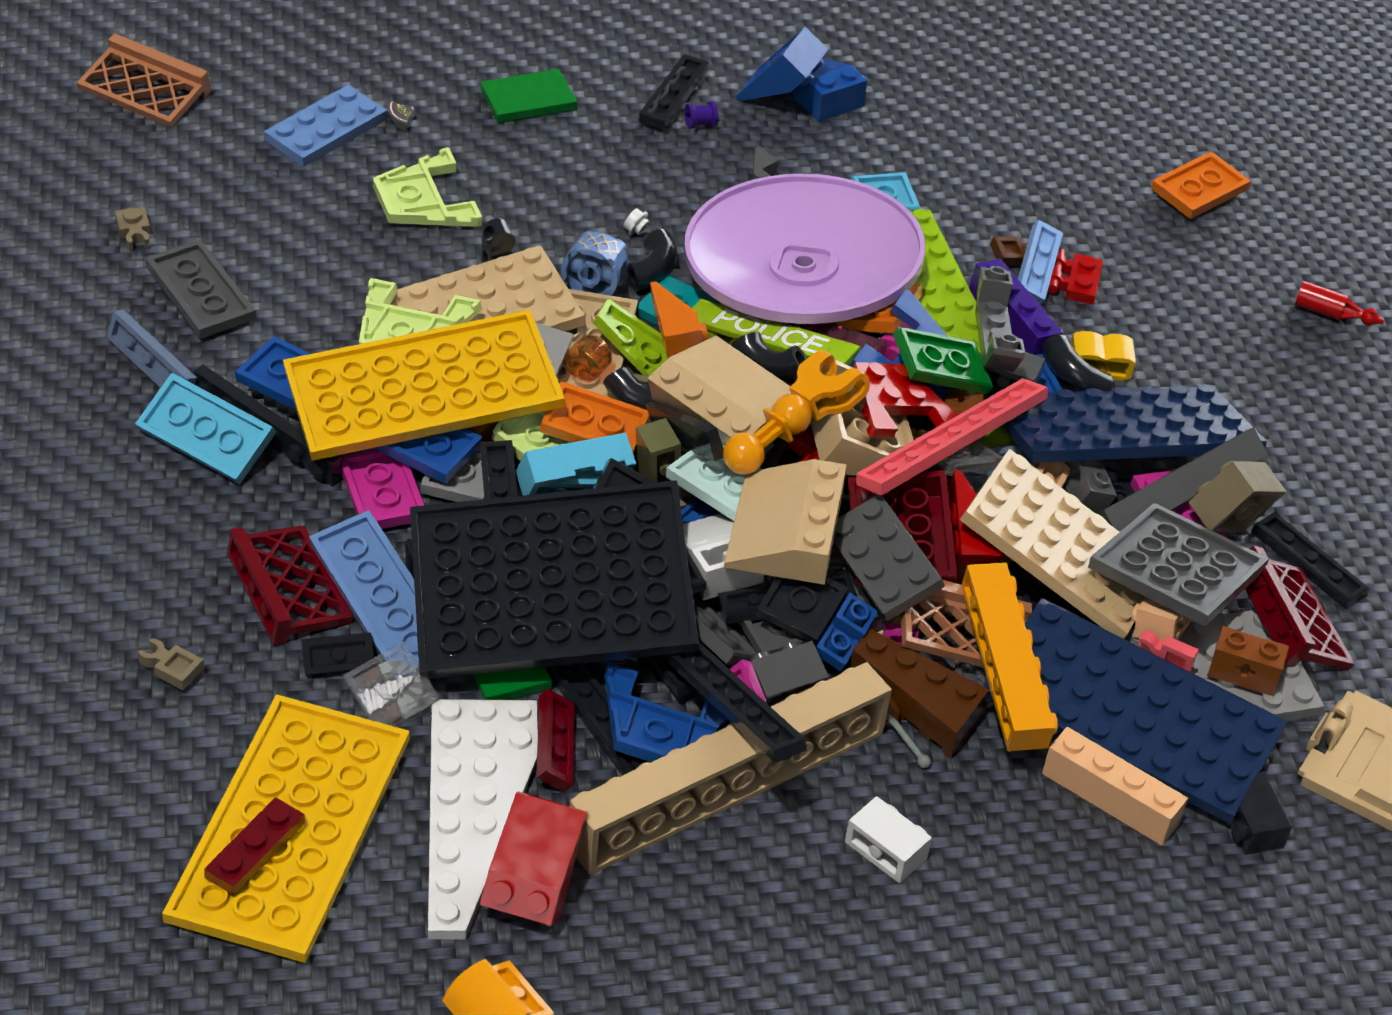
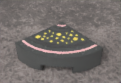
(401, 114)

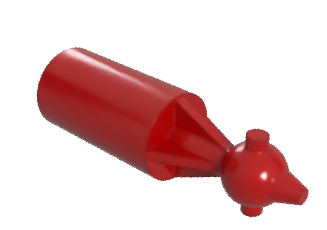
(1334, 304)

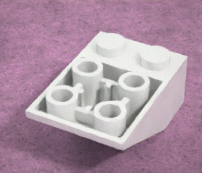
(707, 545)

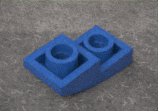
(845, 631)

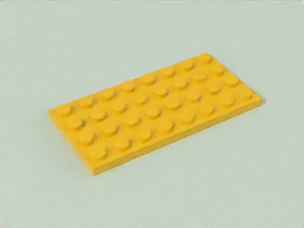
(422, 384)
(333, 773)

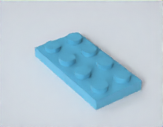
(205, 428)

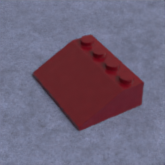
(924, 512)

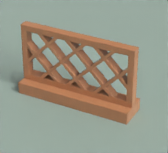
(156, 67)
(950, 602)

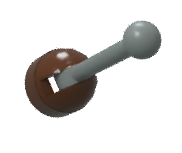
(892, 718)

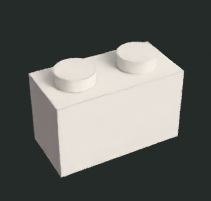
(888, 839)

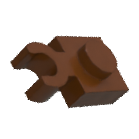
(1009, 249)

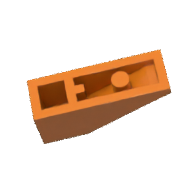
(676, 321)

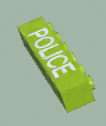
(778, 336)

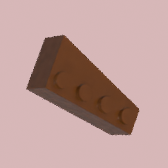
(927, 693)

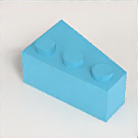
(571, 464)

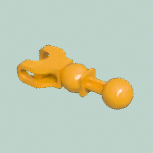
(812, 396)

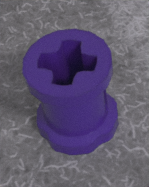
(701, 115)

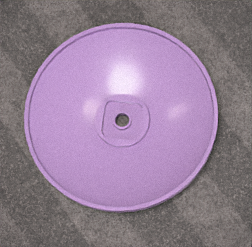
(804, 248)

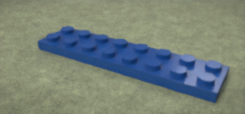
(433, 455)

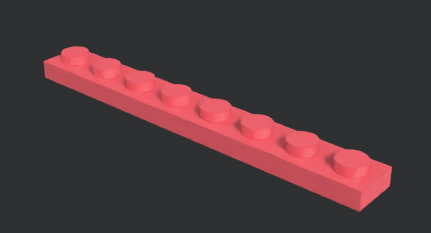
(951, 436)

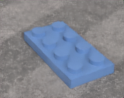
(325, 125)

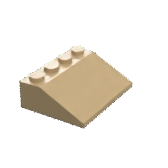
(717, 387)
(845, 439)
(787, 520)

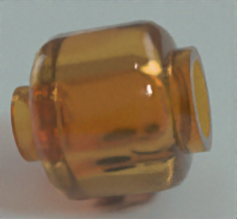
(588, 358)

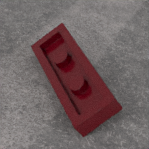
(555, 740)
(254, 846)

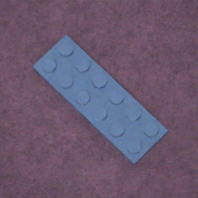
(370, 580)

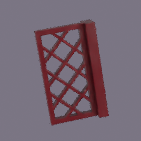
(263, 586)
(1296, 616)

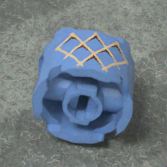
(595, 263)

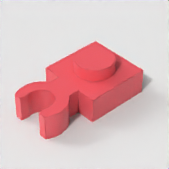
(1169, 649)

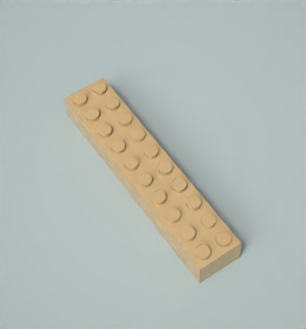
(726, 769)

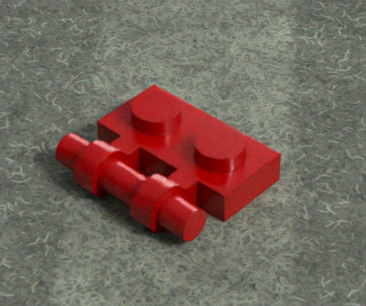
(1083, 278)

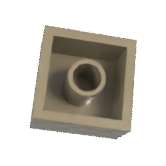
(1237, 496)

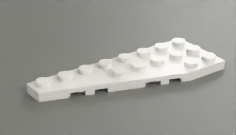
(477, 765)

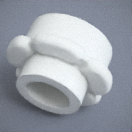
(636, 222)

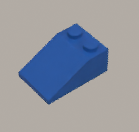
(786, 67)
(832, 90)

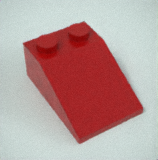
(968, 545)
(534, 859)

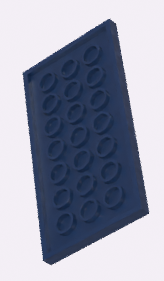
(1126, 424)
(1151, 711)

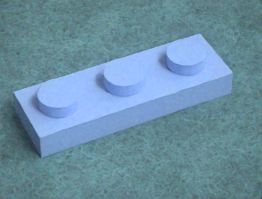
(1040, 259)

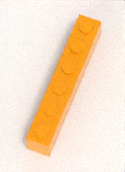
(1008, 657)

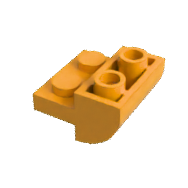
(493, 991)

